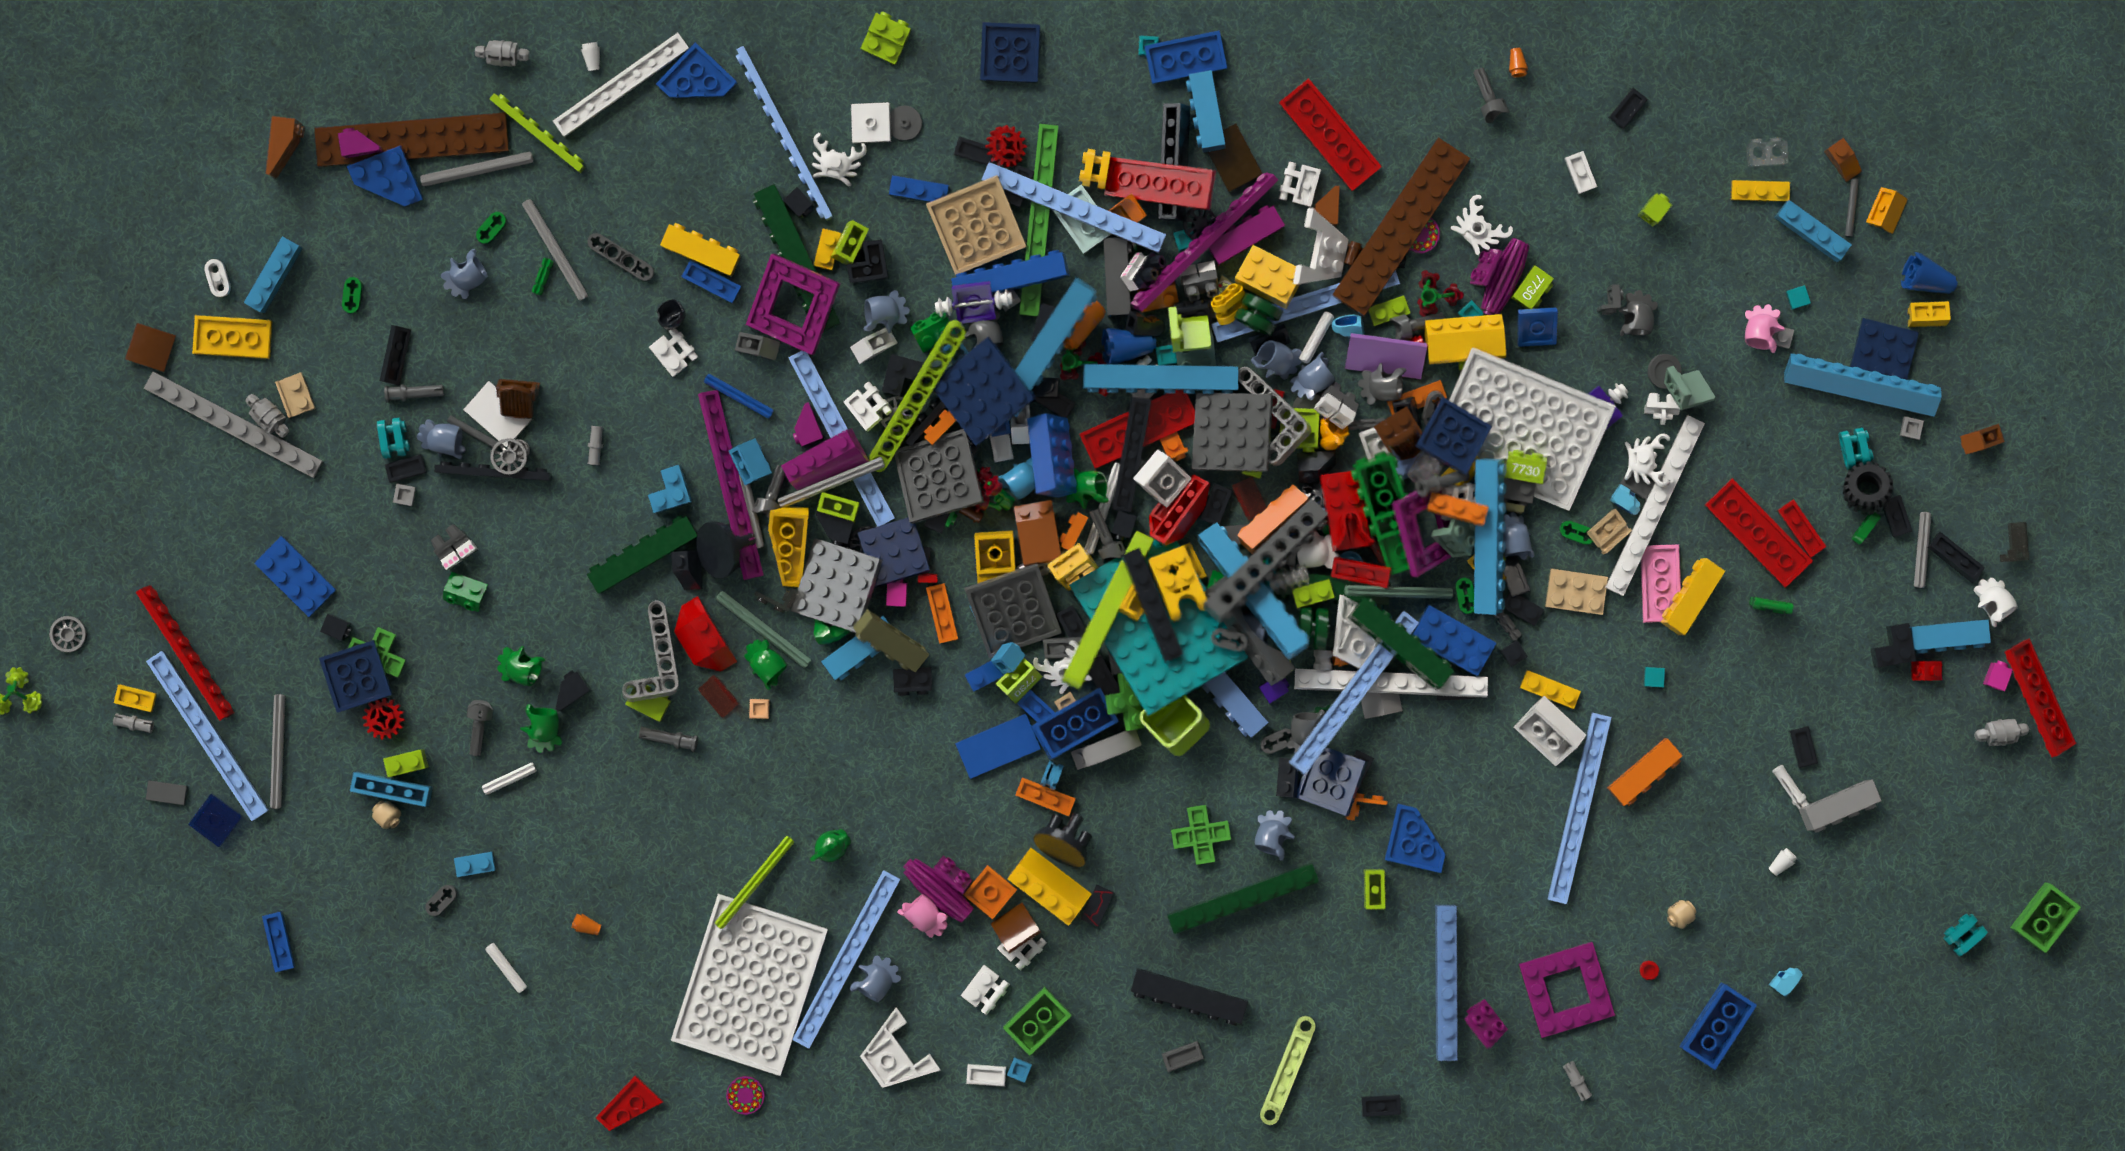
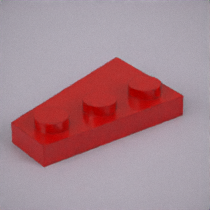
(628, 1103)

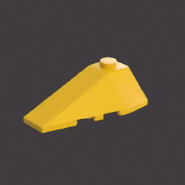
(788, 538)

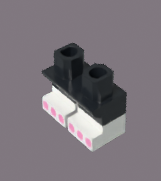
(1142, 270)

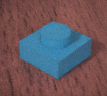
(1019, 1069)

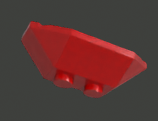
(1174, 521)
(702, 638)

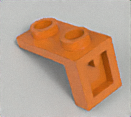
(1173, 447)
(1360, 798)

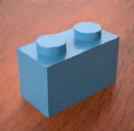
(750, 461)

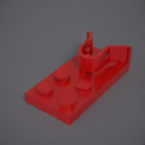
(1345, 512)

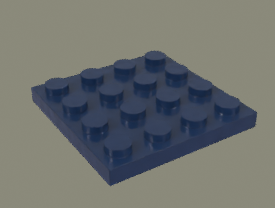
(983, 391)

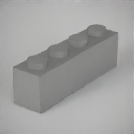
(1841, 804)

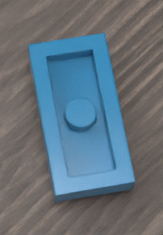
(474, 864)

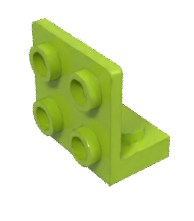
(1189, 332)

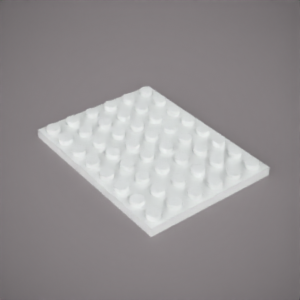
(1534, 417)
(749, 986)

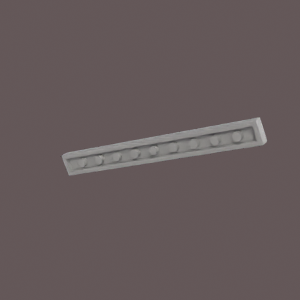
(233, 424)

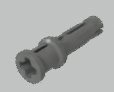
(404, 392)
(1436, 483)
(678, 739)

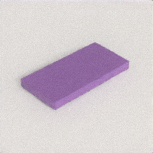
(1369, 351)

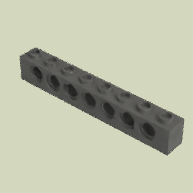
(1310, 511)

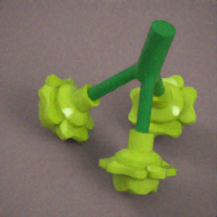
(18, 677)

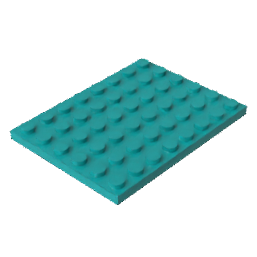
(1136, 650)

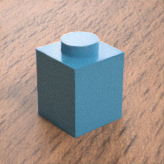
(1008, 657)

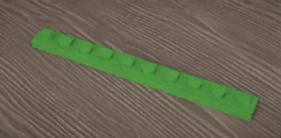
(1039, 214)

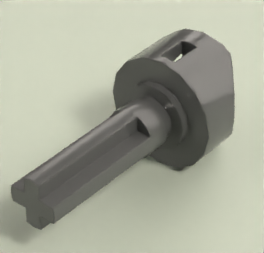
(1493, 106)
(1405, 327)
(768, 503)
(1110, 548)
(478, 723)

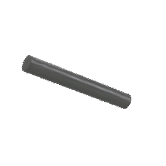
(1851, 207)
(473, 432)

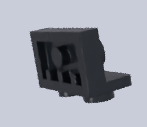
(1197, 308)
(909, 681)

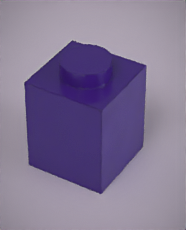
(1275, 691)

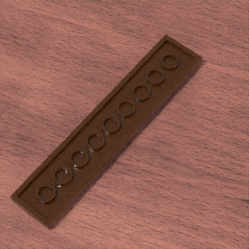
(420, 137)
(1401, 227)

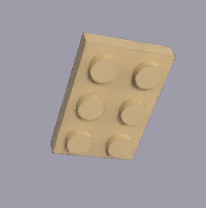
(1576, 591)

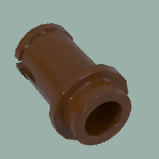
(1353, 252)
(970, 513)

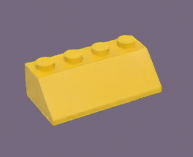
(1453, 338)
(1049, 886)

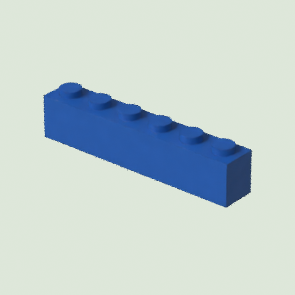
(1019, 272)

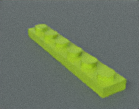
(532, 127)

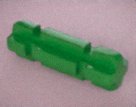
(542, 276)

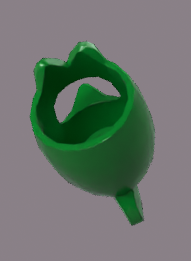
(1089, 486)
(765, 662)
(519, 666)
(543, 728)
(830, 846)

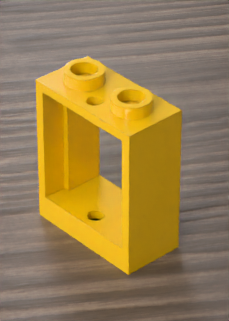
(1071, 565)

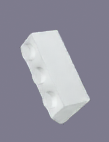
(1550, 731)

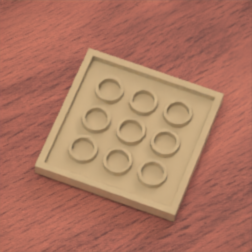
(976, 225)

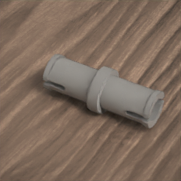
(595, 445)
(133, 723)
(1577, 1081)

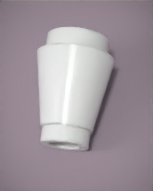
(591, 55)
(1782, 862)

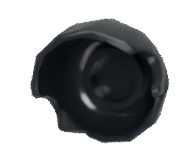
(671, 314)

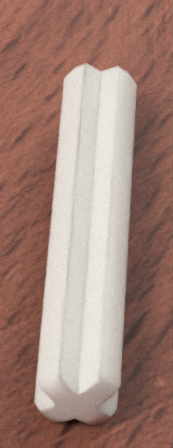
(1316, 337)
(509, 778)
(506, 968)

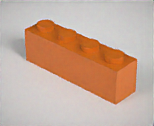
(1272, 519)
(1644, 772)

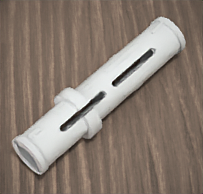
(1797, 797)

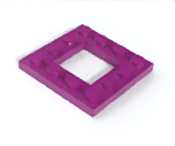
(761, 314)
(1418, 558)
(1599, 1005)

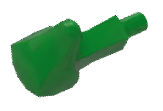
(827, 634)

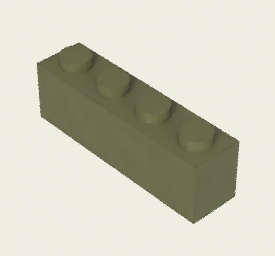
(891, 641)

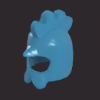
(1019, 479)

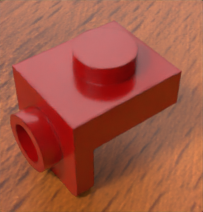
(1926, 670)

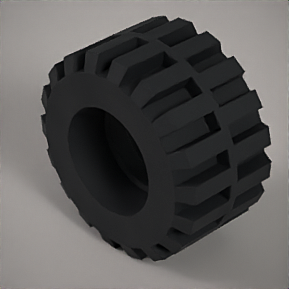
(1872, 474)

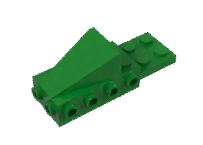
(1379, 489)

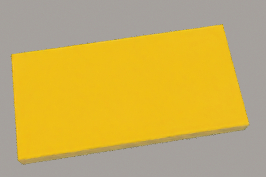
(232, 337)

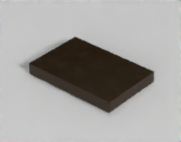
(1235, 162)

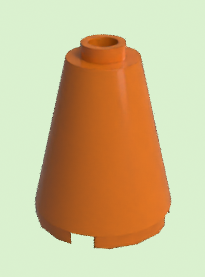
(1091, 319)

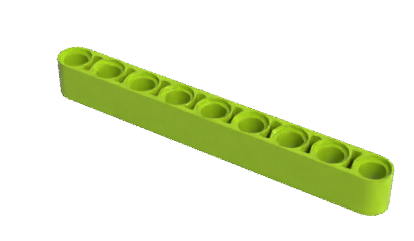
(918, 387)
(1103, 617)

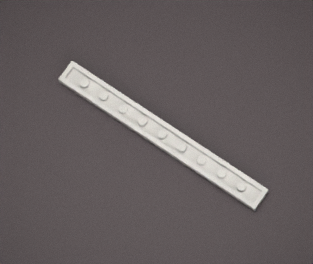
(1654, 506)
(1391, 683)

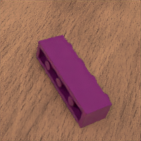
(1246, 235)

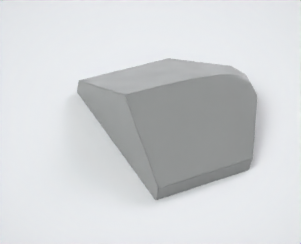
(1380, 704)

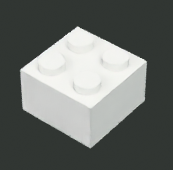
(1162, 478)

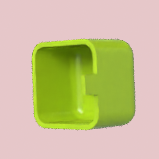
(1177, 725)

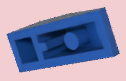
(983, 675)

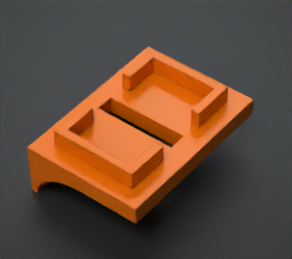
(1132, 209)
(935, 432)
(1077, 523)

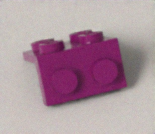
(1485, 1023)

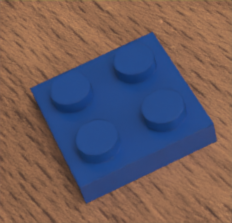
(1537, 327)

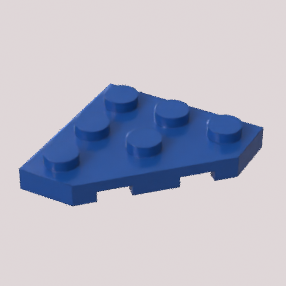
(696, 76)
(387, 176)
(1413, 841)

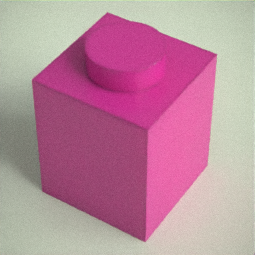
(896, 593)
(1998, 676)

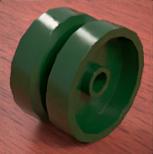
(1257, 317)
(1317, 628)

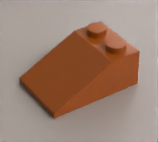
(283, 141)
(1037, 533)

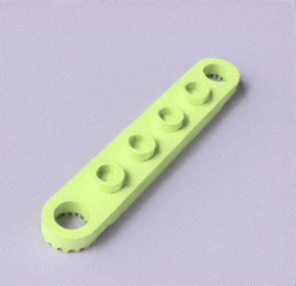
(1287, 1070)

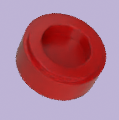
(1649, 970)

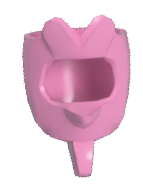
(1762, 327)
(924, 916)

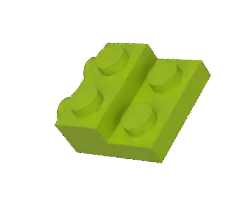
(886, 37)
(1313, 419)

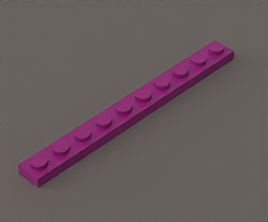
(1209, 236)
(729, 480)

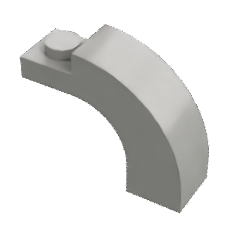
(1106, 749)

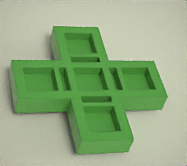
(384, 640)
(1127, 703)
(1200, 834)

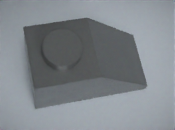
(757, 346)

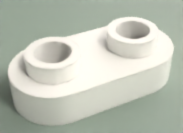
(218, 278)

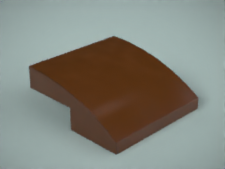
(150, 347)
(1015, 928)

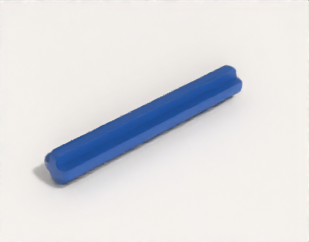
(738, 396)

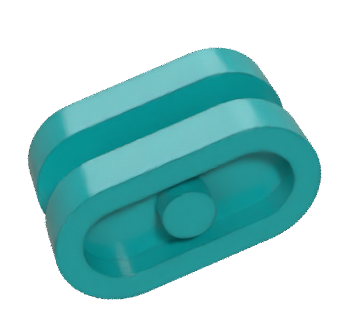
(398, 428)
(1864, 453)
(1953, 934)

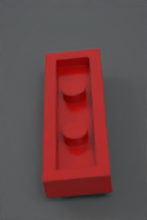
(1801, 528)
(1361, 572)

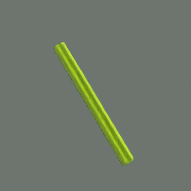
(754, 882)

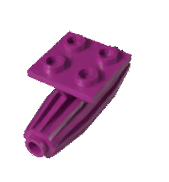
(1499, 274)
(941, 885)

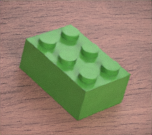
(2045, 917)
(1037, 1020)

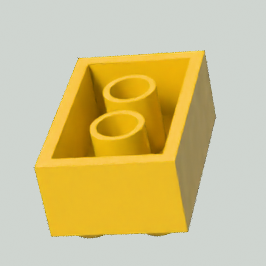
(1268, 277)

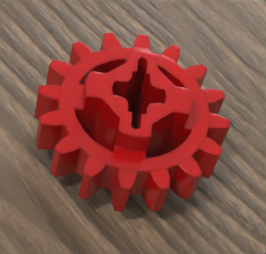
(1008, 146)
(380, 709)

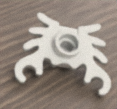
(834, 163)
(1476, 230)
(1643, 460)
(1059, 668)

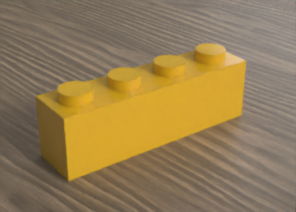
(700, 250)
(1692, 596)

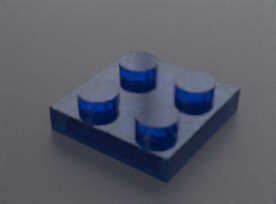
(215, 820)

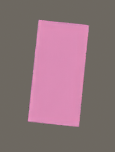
(1659, 580)

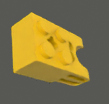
(989, 565)
(1179, 586)

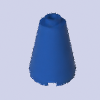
(1927, 276)
(1124, 346)

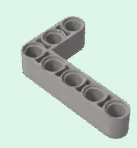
(1278, 411)
(661, 657)

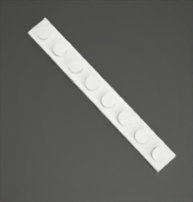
(621, 85)

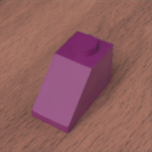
(356, 144)
(807, 428)

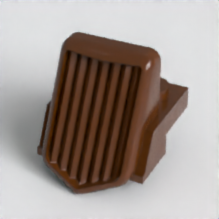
(517, 398)
(1400, 434)

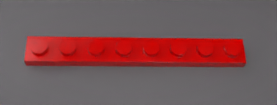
(184, 652)

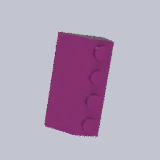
(825, 460)

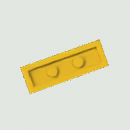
(1760, 190)
(1550, 689)

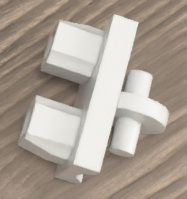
(1661, 410)

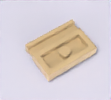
(295, 395)
(1609, 531)

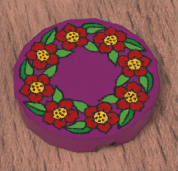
(1427, 239)
(745, 1095)

